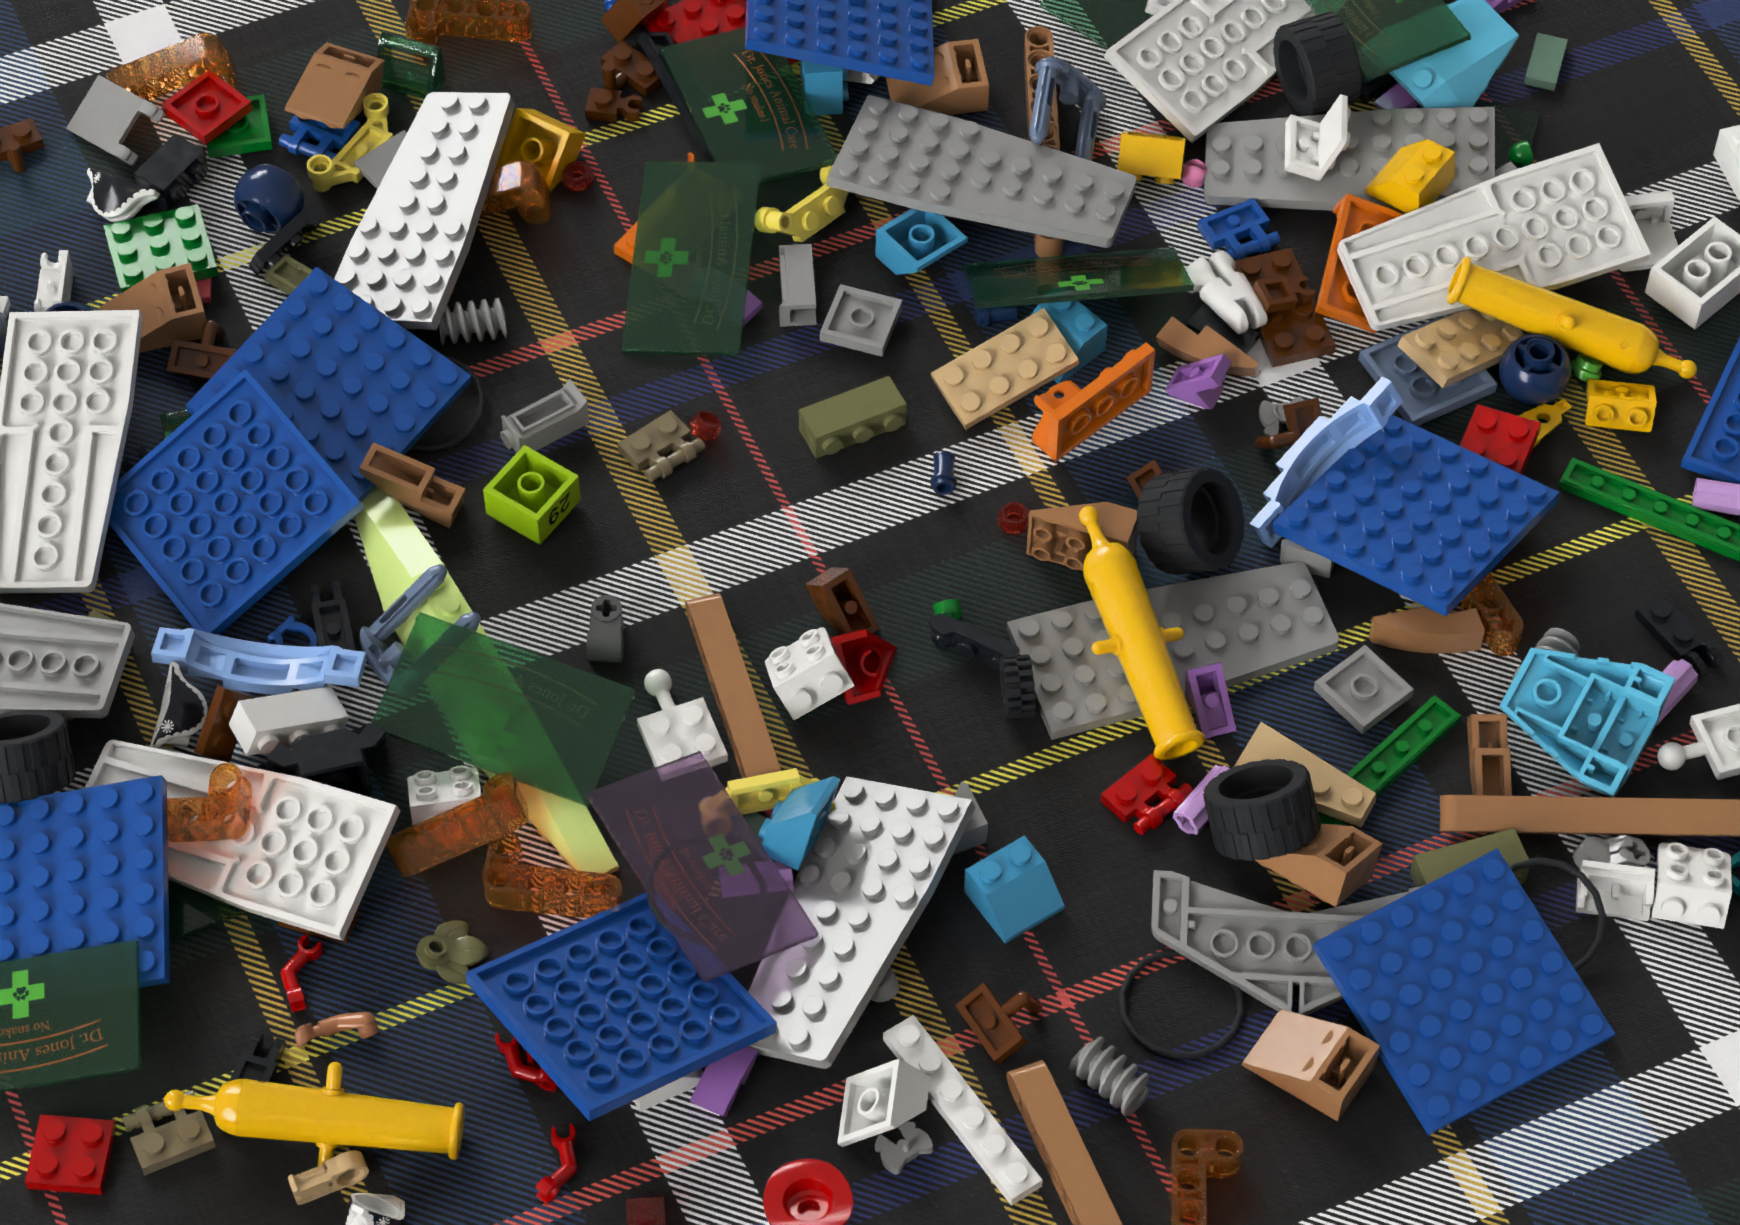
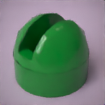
(1521, 154)
(949, 607)

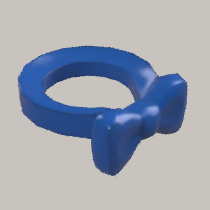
(290, 625)

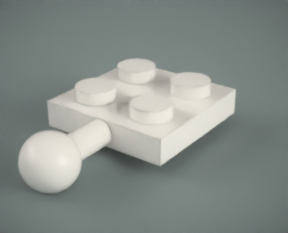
(678, 728)
(1717, 739)

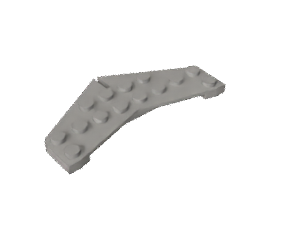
(1252, 942)

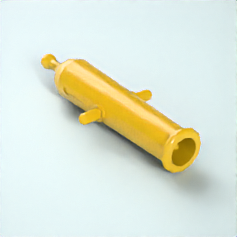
(1575, 325)
(1138, 642)
(327, 1116)

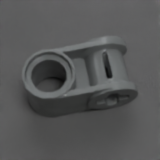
(606, 631)

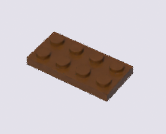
(1290, 333)

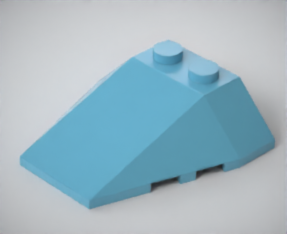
(1463, 71)
(1588, 712)

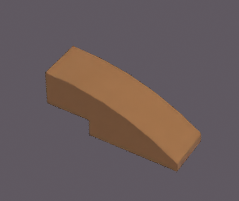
(1192, 347)
(413, 484)
(1429, 631)
(1489, 754)

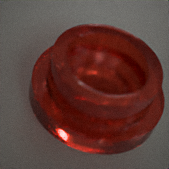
(577, 176)
(705, 425)
(1010, 511)

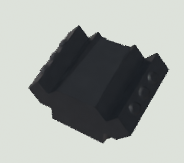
(333, 758)

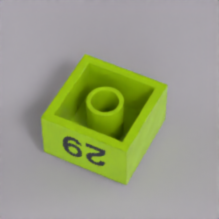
(532, 494)

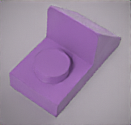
(1200, 381)
(1210, 700)

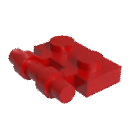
(1139, 788)

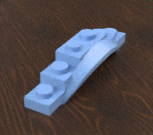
(1320, 448)
(258, 665)

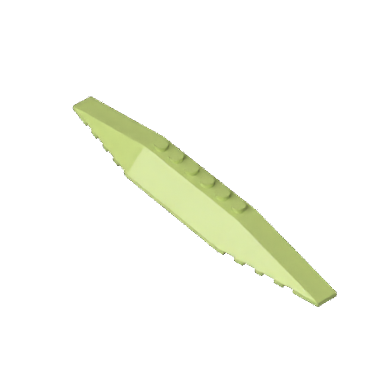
(397, 559)

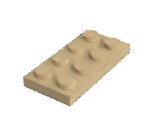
(1459, 345)
(1004, 368)

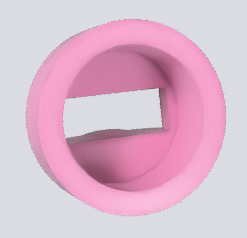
(1194, 173)

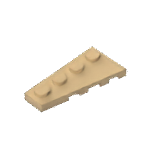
(1333, 790)

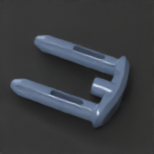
(1074, 89)
(372, 638)

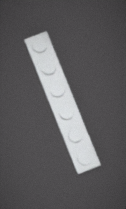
(964, 1111)

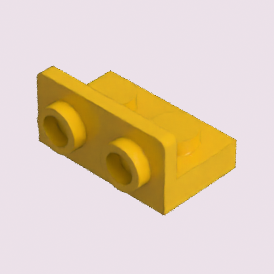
(1620, 405)

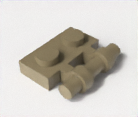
(656, 440)
(169, 1142)

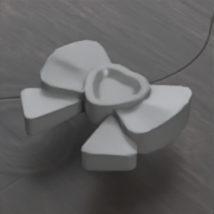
(1272, 414)
(914, 1144)

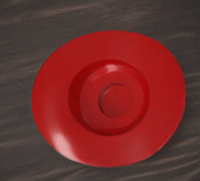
(807, 1195)

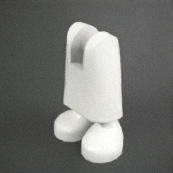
(1227, 292)

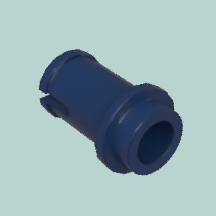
(997, 314)
(943, 479)

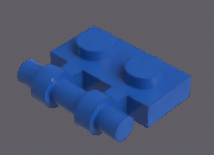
(328, 137)
(1238, 223)

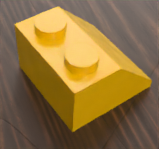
(542, 142)
(1152, 156)
(1414, 176)

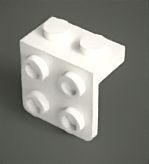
(1314, 146)
(1653, 217)
(807, 673)
(440, 791)
(1692, 885)

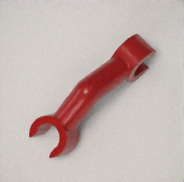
(293, 966)
(522, 1071)
(550, 1186)

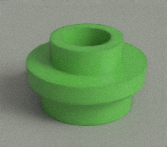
(1586, 368)

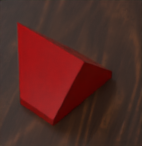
(866, 661)

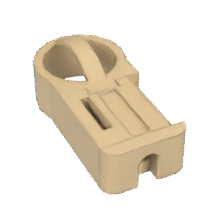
(327, 1178)

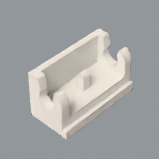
(54, 281)
(1622, 888)

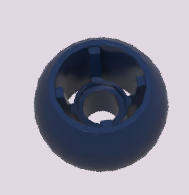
(268, 198)
(1535, 369)

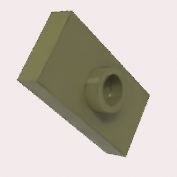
(287, 274)

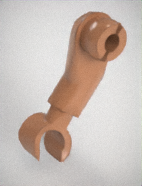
(327, 1027)

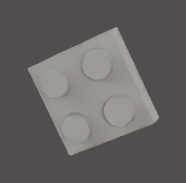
(861, 320)
(1363, 689)

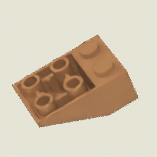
(958, 81)
(335, 85)
(168, 307)
(1063, 539)
(1331, 864)
(1314, 1060)

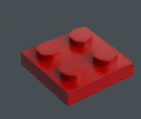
(207, 107)
(1501, 437)
(70, 1154)

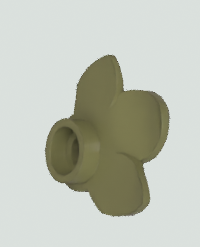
(455, 951)

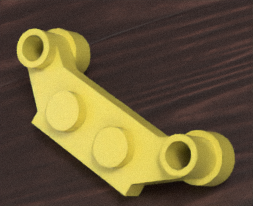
(341, 168)
(807, 215)
(764, 790)

